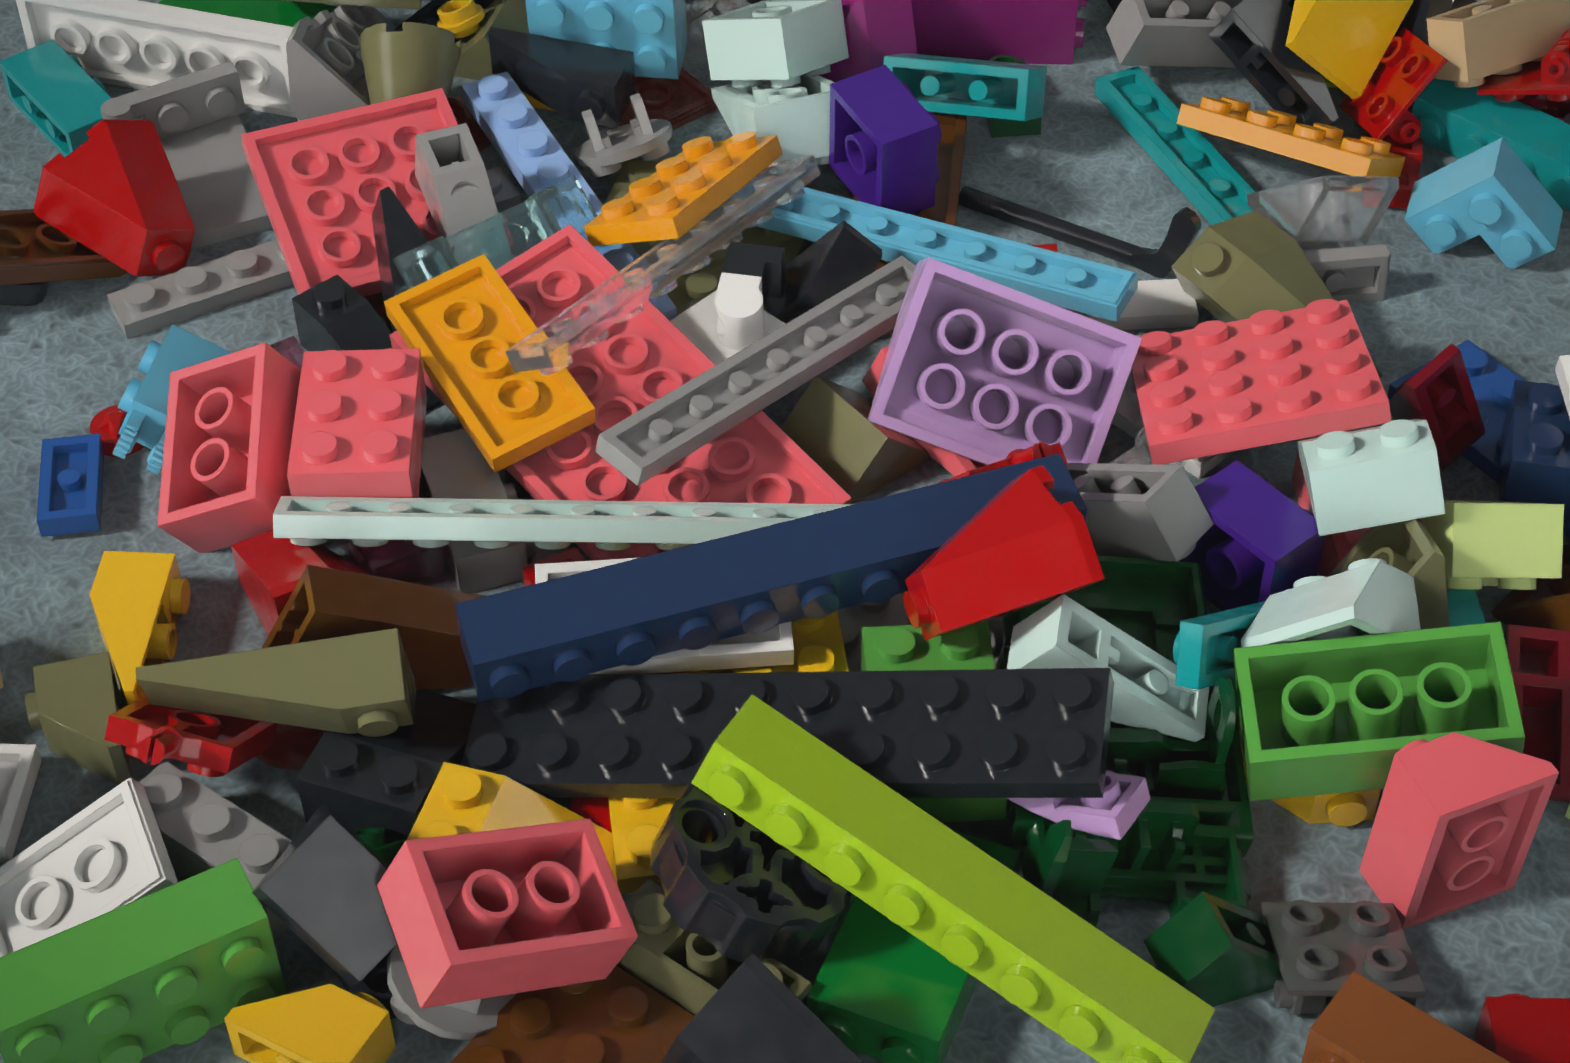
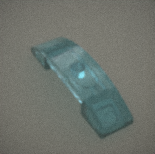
(501, 235)

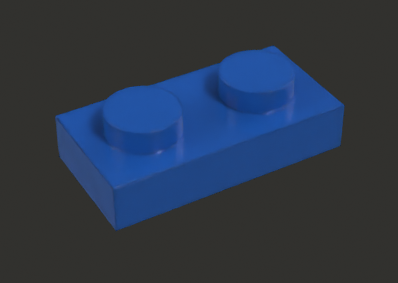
(70, 485)

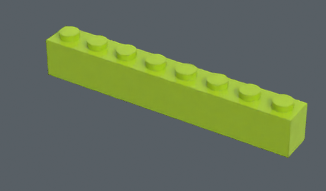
(949, 892)

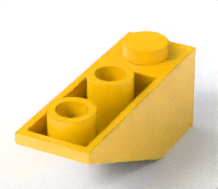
(137, 610)

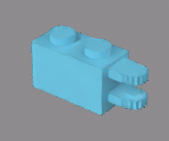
(148, 400)

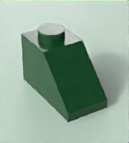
(1216, 950)

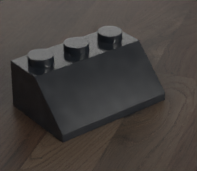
(757, 1022)

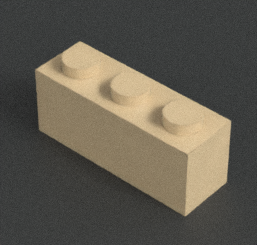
(1495, 37)

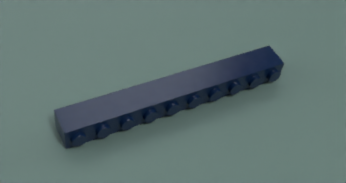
(721, 585)

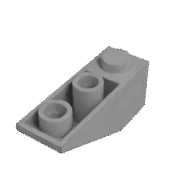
(453, 179)

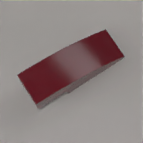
(1542, 687)

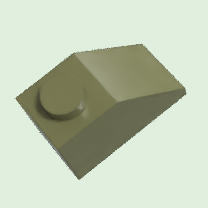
(73, 710)

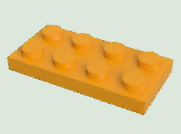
(1282, 135)
(683, 189)
(463, 329)

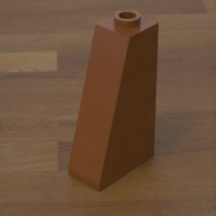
(349, 603)

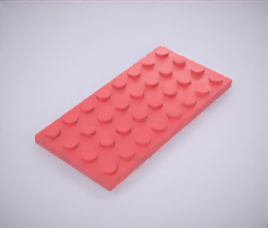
(625, 374)

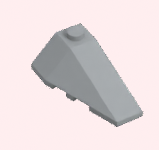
(327, 61)

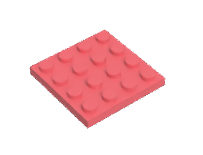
(326, 177)
(1256, 382)

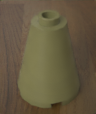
(408, 60)

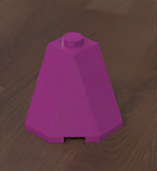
(873, 32)

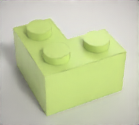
(1498, 543)

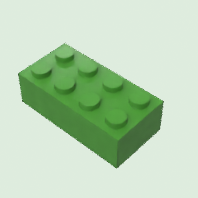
(1340, 708)
(140, 974)

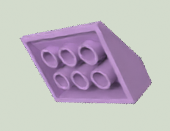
(998, 370)

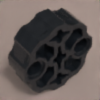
(740, 884)

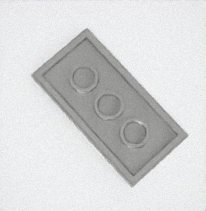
(216, 182)

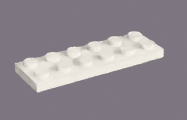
(152, 43)

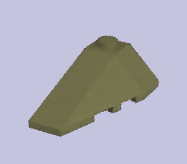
(1248, 269)
(322, 684)

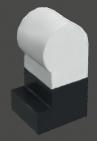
(746, 281)

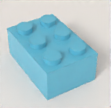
(647, 27)

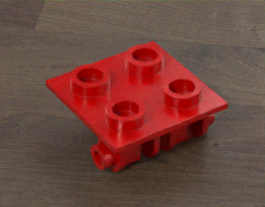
(1536, 78)
(1393, 88)

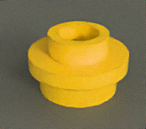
(460, 17)

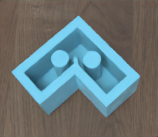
(1489, 197)

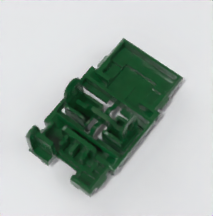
(1185, 833)

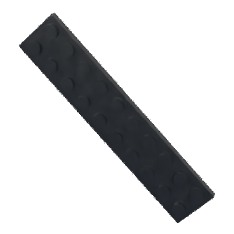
(909, 729)

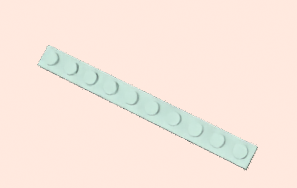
(544, 522)

